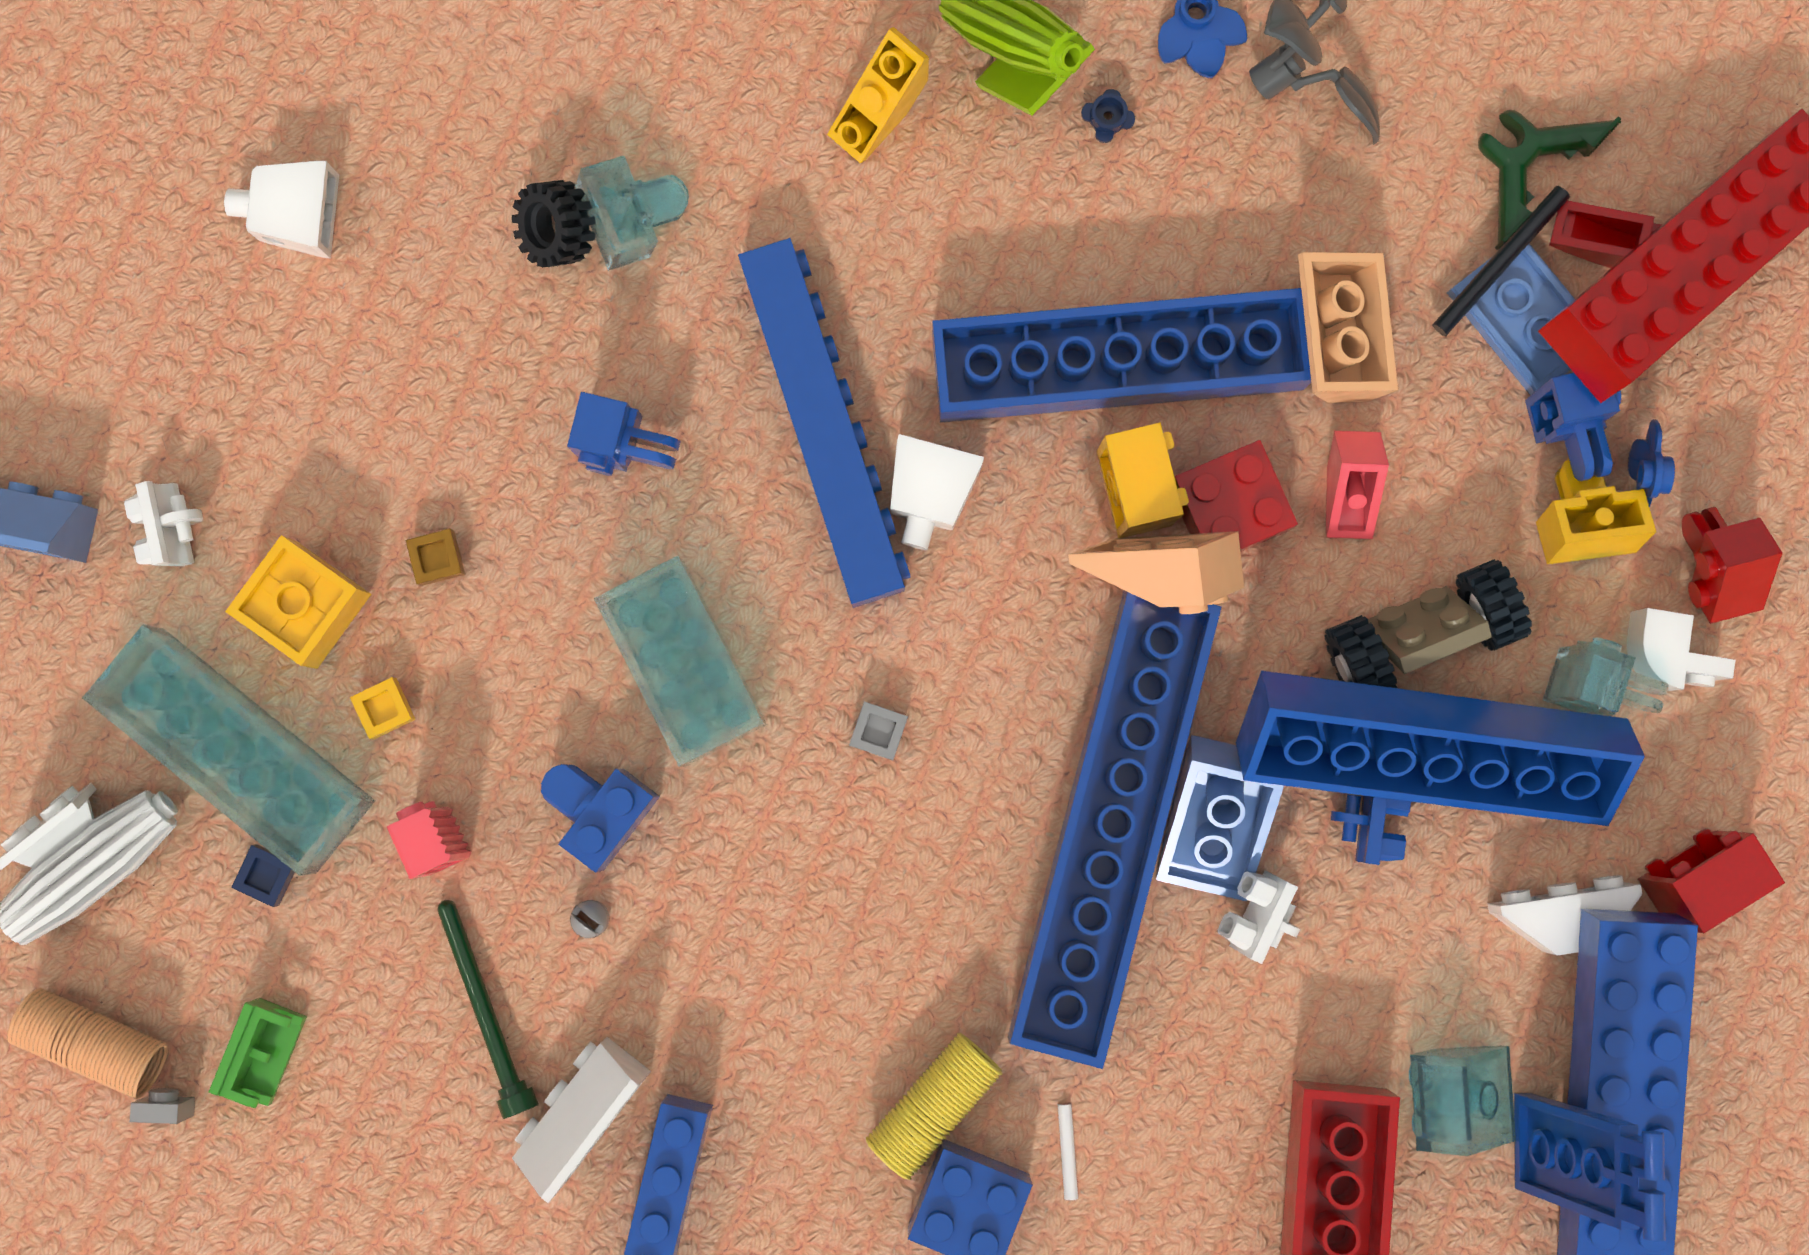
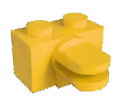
(1593, 520)

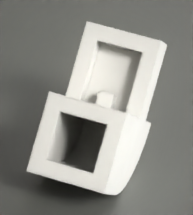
(1662, 652)

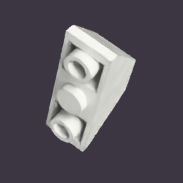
(1554, 918)

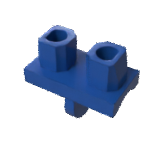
(1372, 841)

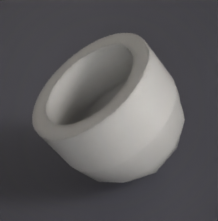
(596, 912)

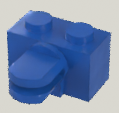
(1571, 413)
(607, 435)
(601, 813)

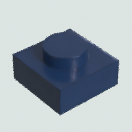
(263, 876)

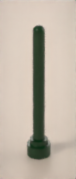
(514, 1094)

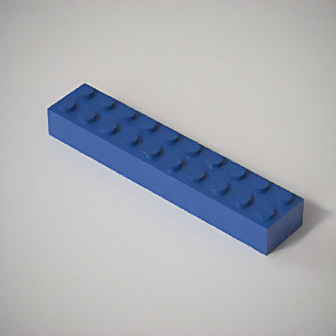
(1112, 831)

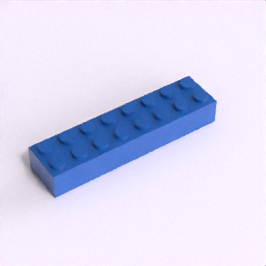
(1120, 355)
(1437, 749)
(1632, 1051)

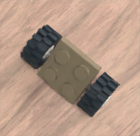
(1431, 627)

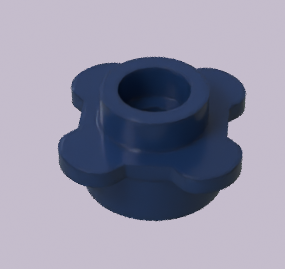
(1108, 102)

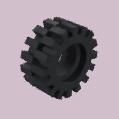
(570, 218)

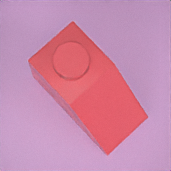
(1355, 484)

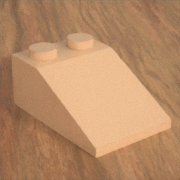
(1169, 569)

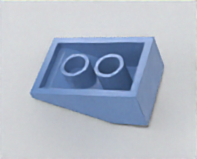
(1215, 821)

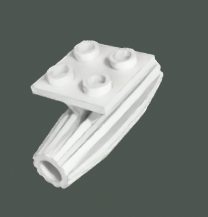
(77, 857)

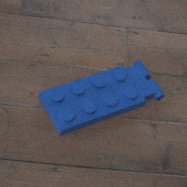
(1590, 1164)

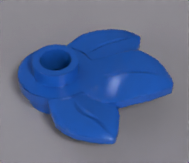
(1202, 39)
(1648, 465)

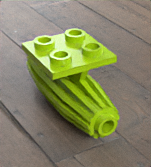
(1030, 43)

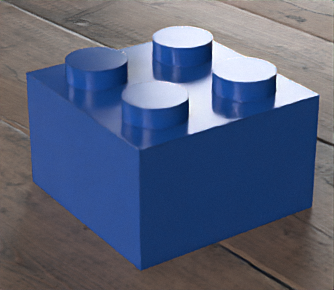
(969, 1203)

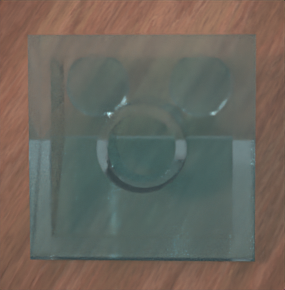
(1462, 1099)

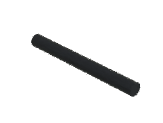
(1501, 260)

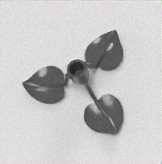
(1285, 65)

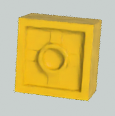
(1140, 480)
(298, 602)

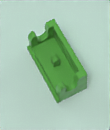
(257, 1053)

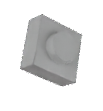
(878, 731)
(162, 1106)

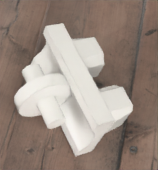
(165, 524)
(1264, 918)

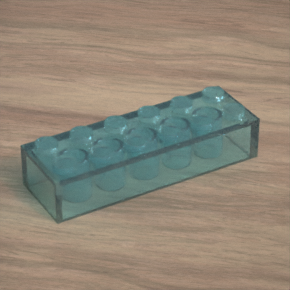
(229, 749)

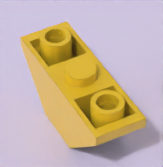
(881, 96)

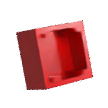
(1711, 878)

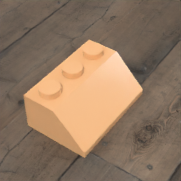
(1347, 326)

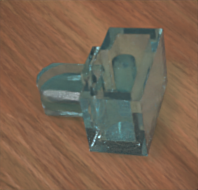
(629, 209)
(1595, 679)

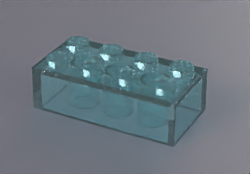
(680, 661)

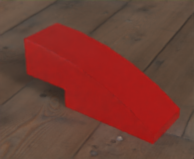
(1599, 232)

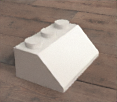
(577, 1116)

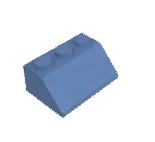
(44, 524)

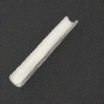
(1067, 1152)

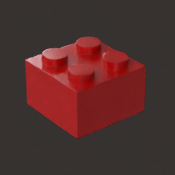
(1237, 495)

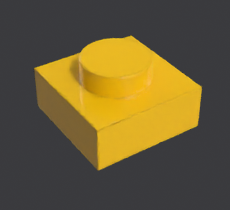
(382, 708)

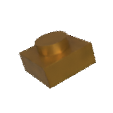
(435, 557)

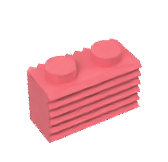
(427, 839)

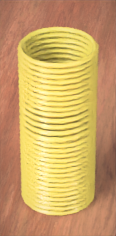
(933, 1102)

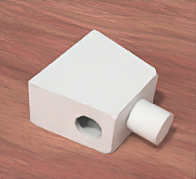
(289, 205)
(930, 487)

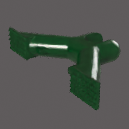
(1531, 144)

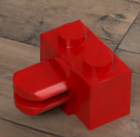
(1732, 564)

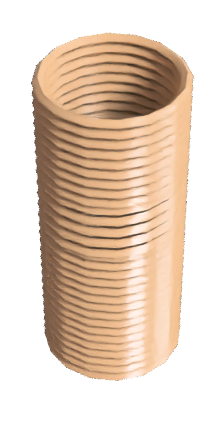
(96, 1046)

